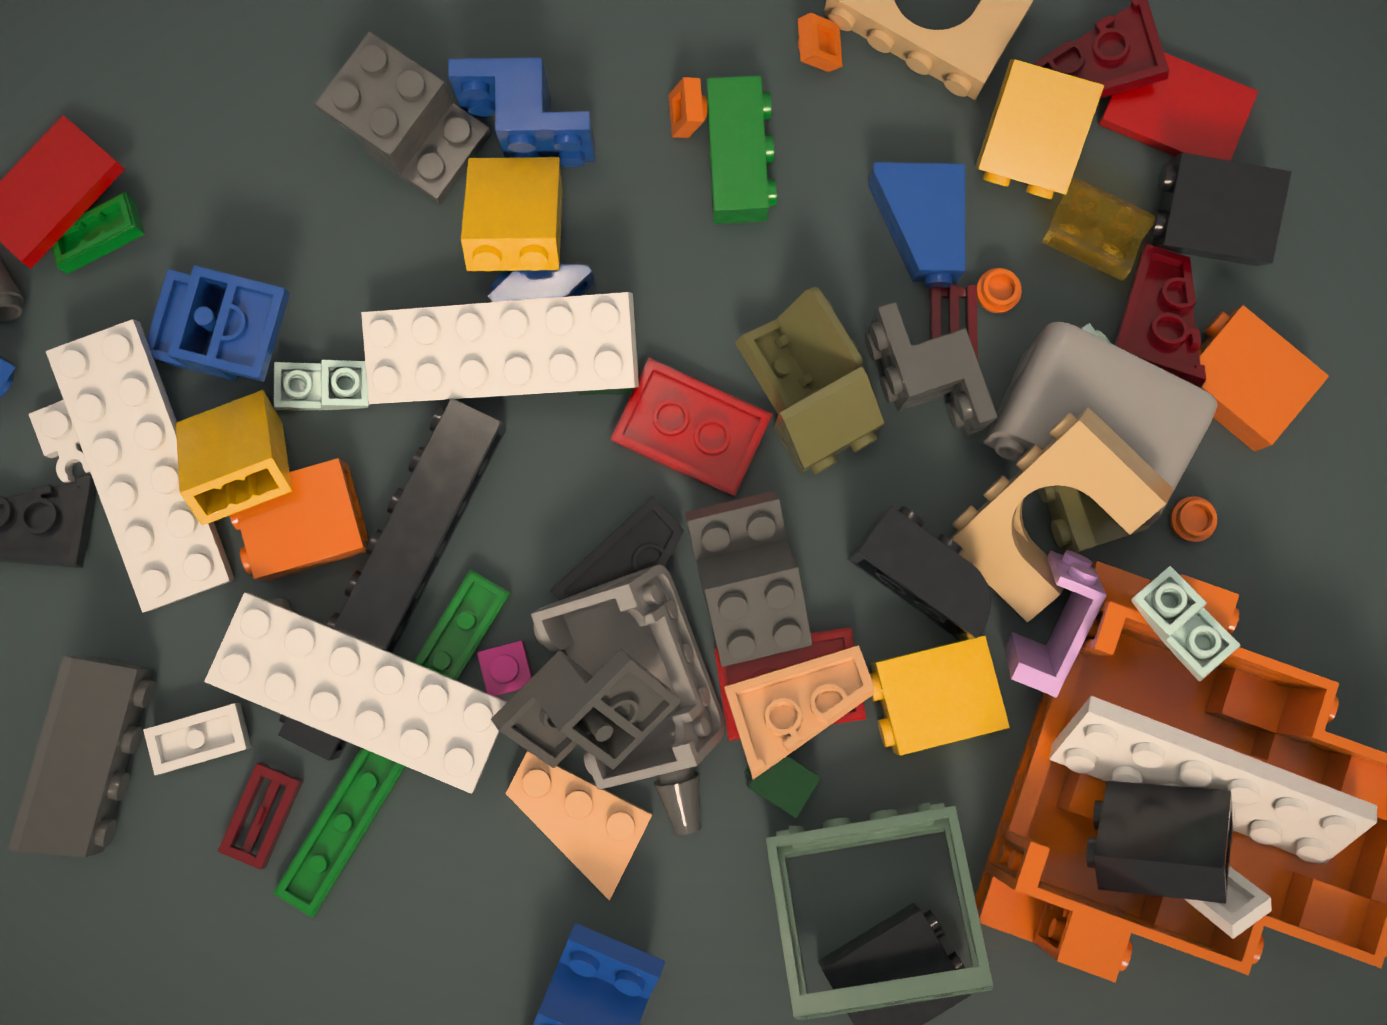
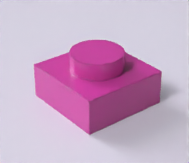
(505, 668)

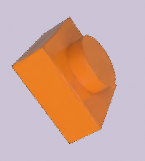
(819, 42)
(687, 107)

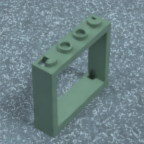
(882, 827)

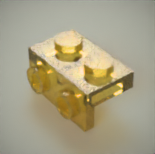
(1098, 229)

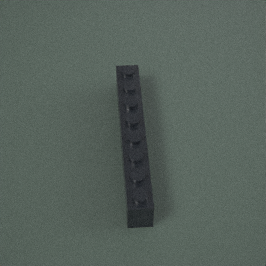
(411, 543)

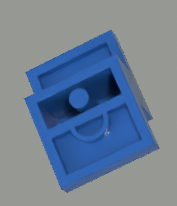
(521, 103)
(217, 323)
(599, 982)

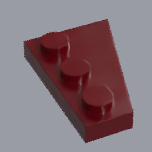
(1117, 53)
(1160, 315)

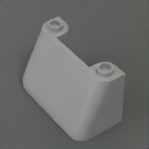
(1140, 402)
(649, 624)

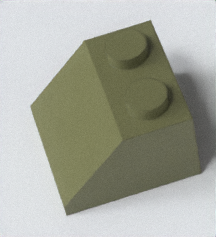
(830, 422)

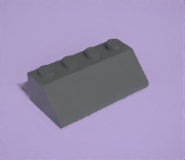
(83, 757)

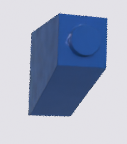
(924, 216)

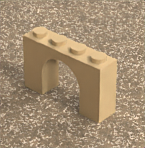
(956, 56)
(1080, 456)

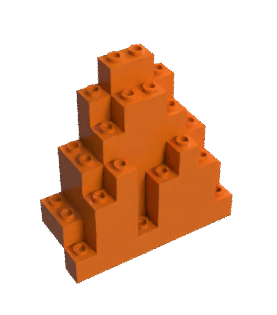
(1250, 703)

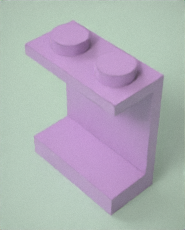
(1048, 665)

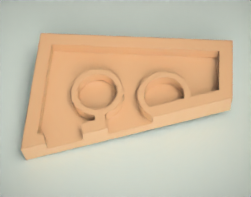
(795, 704)
(587, 824)

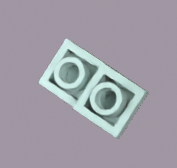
(320, 385)
(1184, 624)

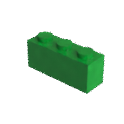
(739, 149)

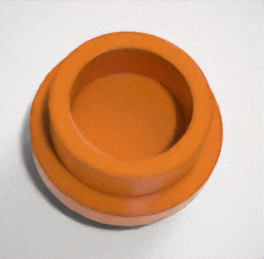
(998, 290)
(1193, 519)

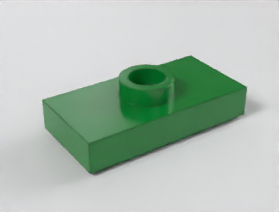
(98, 233)

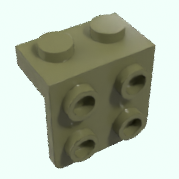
(799, 350)
(1079, 520)

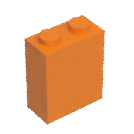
(1255, 377)
(304, 527)

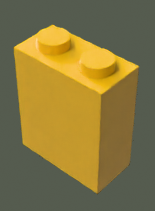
(1038, 128)
(512, 214)
(232, 458)
(938, 696)

